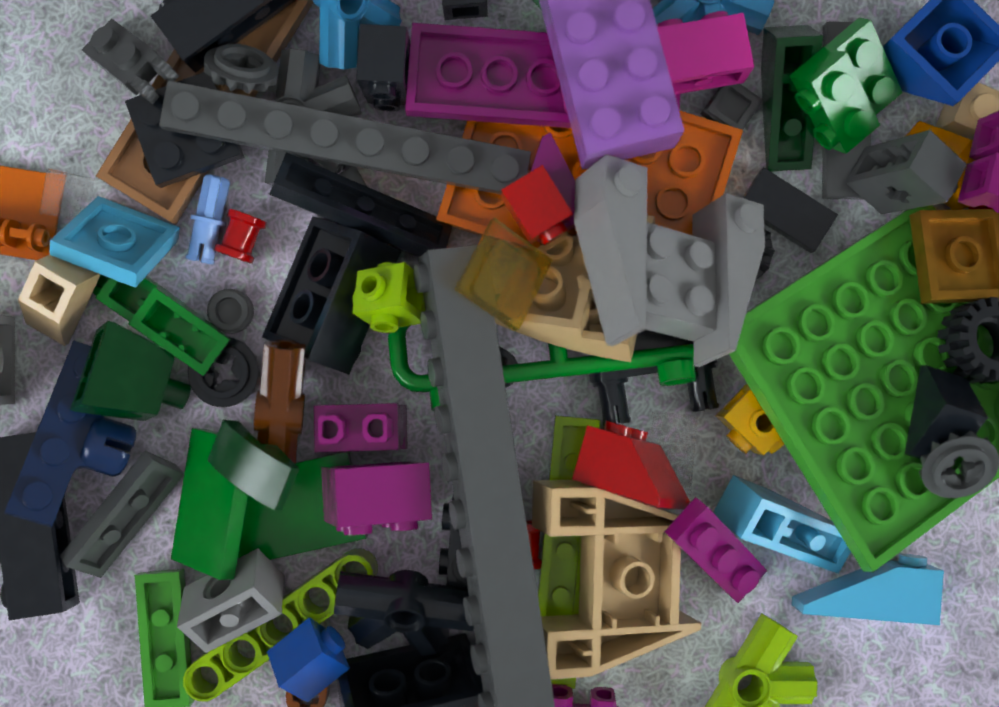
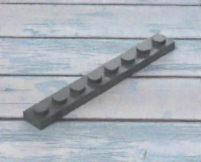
(340, 138)

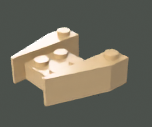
(625, 578)

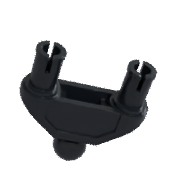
(612, 386)

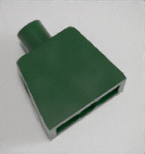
(127, 377)

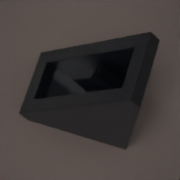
(942, 406)

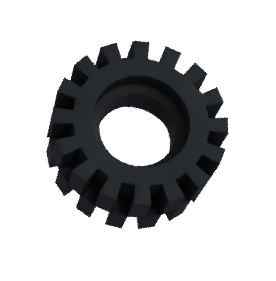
(962, 340)

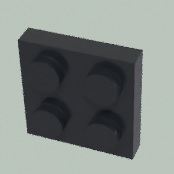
(174, 154)

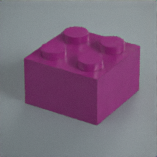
(375, 494)

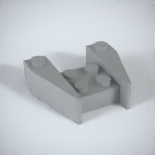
(662, 276)

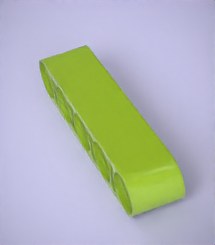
(296, 605)

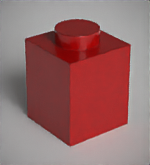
(537, 206)

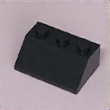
(319, 292)

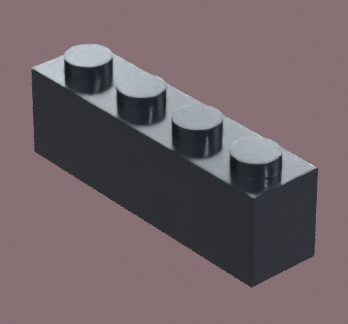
(204, 24)
(30, 552)

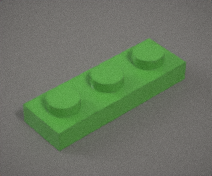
(163, 646)

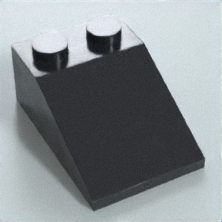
(411, 680)

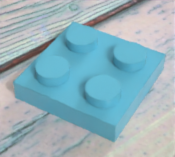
(114, 241)

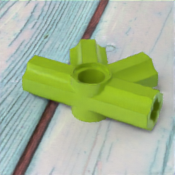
(772, 677)

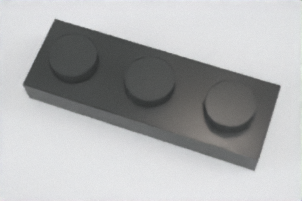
(121, 515)

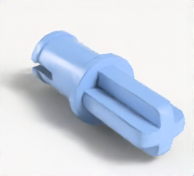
(208, 218)

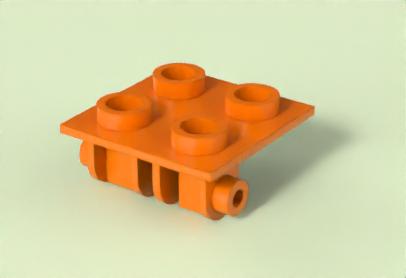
(22, 228)

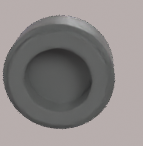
(230, 310)

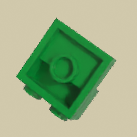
(846, 87)

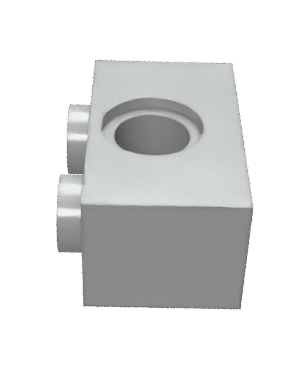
(225, 609)

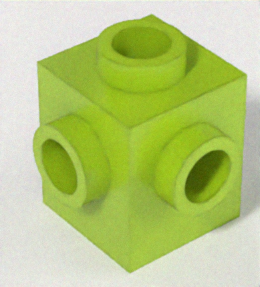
(388, 297)

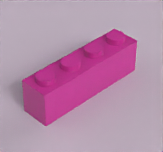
(705, 52)

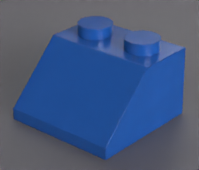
(944, 50)

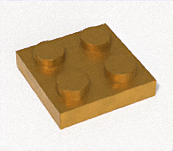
(956, 254)

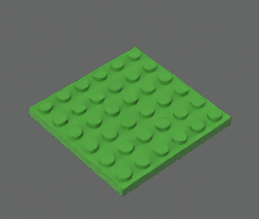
(839, 382)

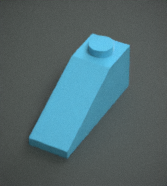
(781, 525)
(895, 592)

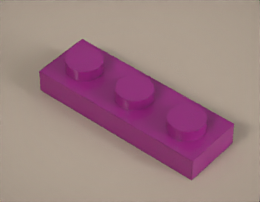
(716, 550)

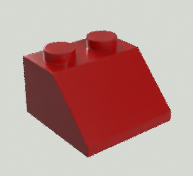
(629, 466)

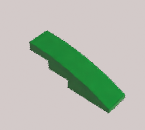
(164, 321)

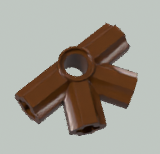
(281, 397)

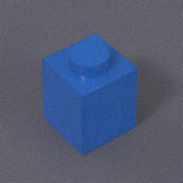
(308, 659)

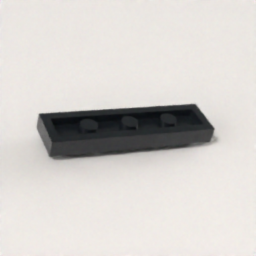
(358, 207)

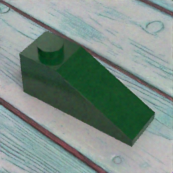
(786, 126)

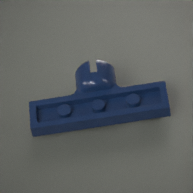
(67, 443)

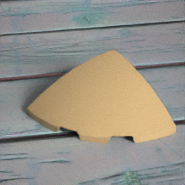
(566, 308)

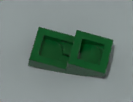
(253, 467)

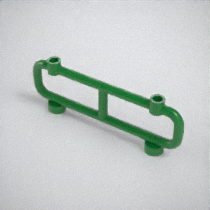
(673, 365)

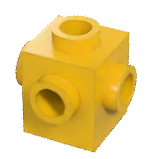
(740, 418)

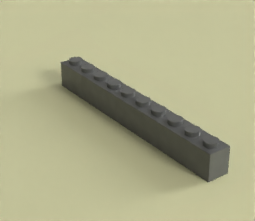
(485, 487)

